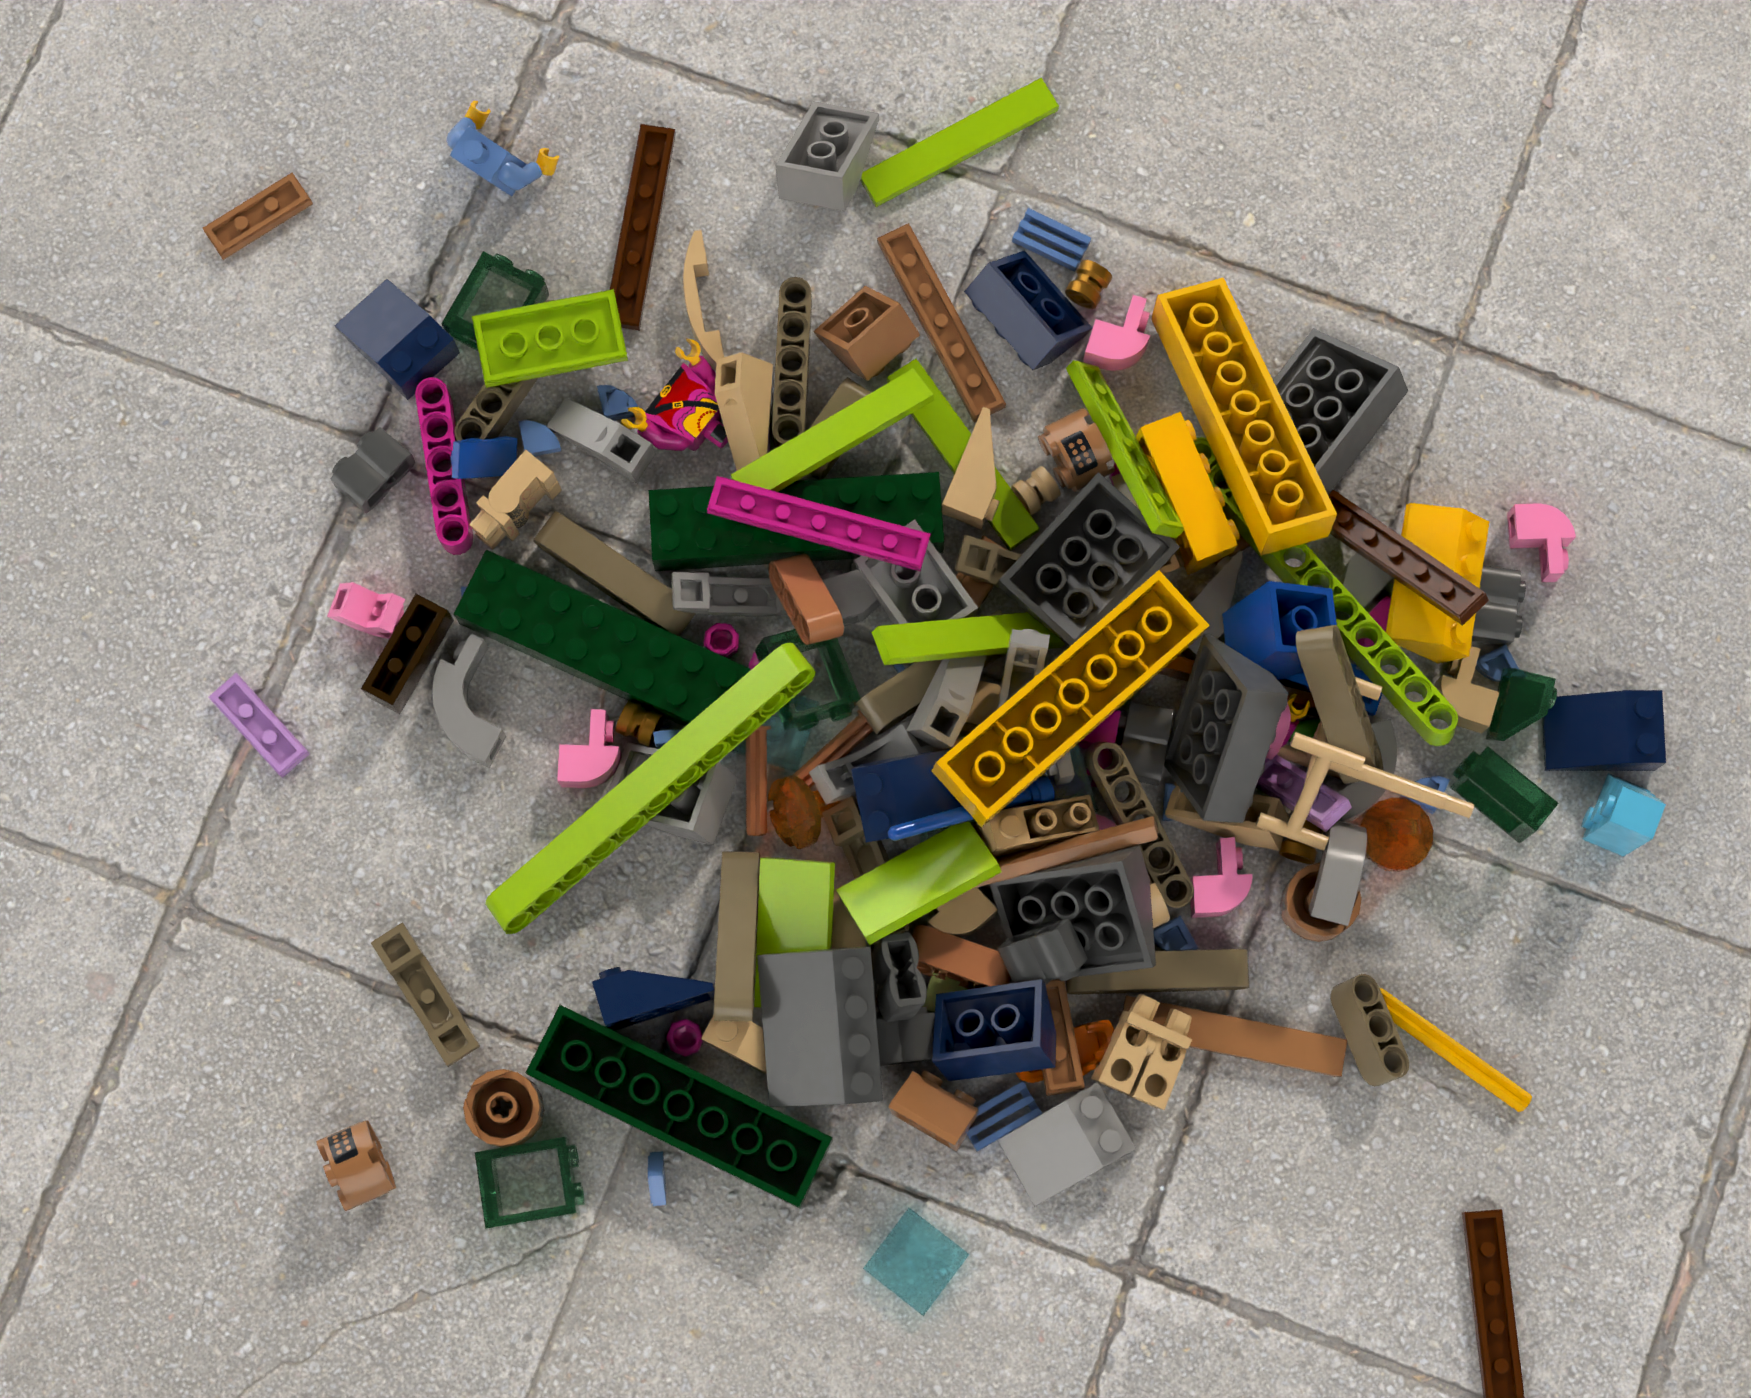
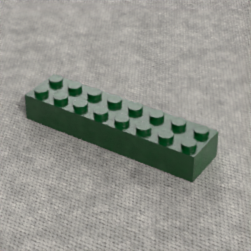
(693, 539)
(594, 640)
(679, 1106)

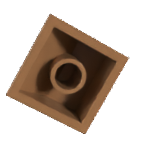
(867, 332)
(934, 1110)

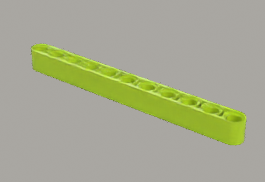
(1357, 626)
(650, 788)

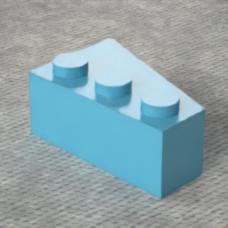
(1622, 816)

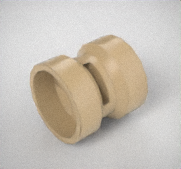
(1036, 490)

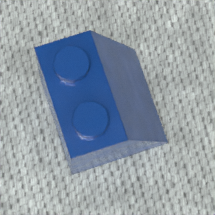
(1267, 623)

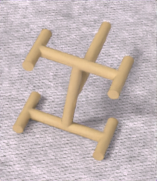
(1331, 760)

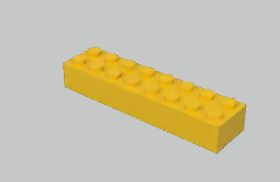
(1243, 416)
(1069, 698)

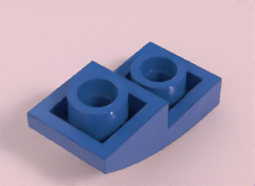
(483, 457)

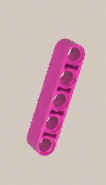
(439, 450)

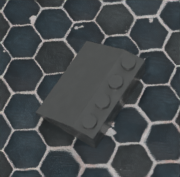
(1337, 400)
(1086, 562)
(1223, 731)
(1101, 896)
(820, 1027)

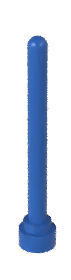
(1038, 792)

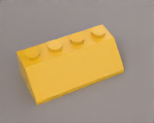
(1186, 482)
(1459, 543)

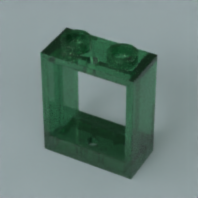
(463, 330)
(838, 674)
(1502, 794)
(490, 1187)

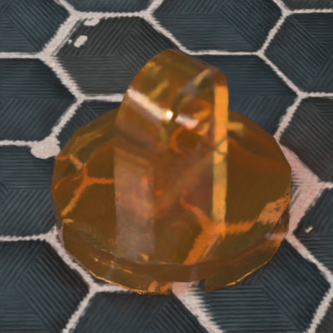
(796, 811)
(1397, 834)

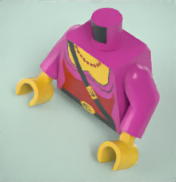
(684, 409)

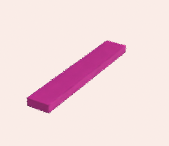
(818, 523)

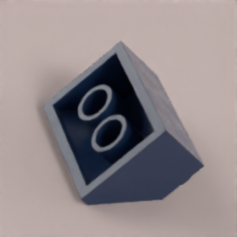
(1027, 309)
(994, 1031)

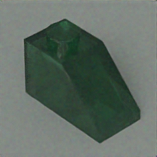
(1520, 702)

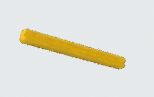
(1456, 1054)

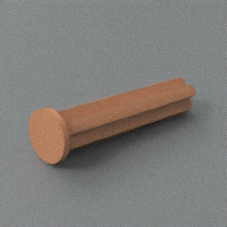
(838, 747)
(756, 782)

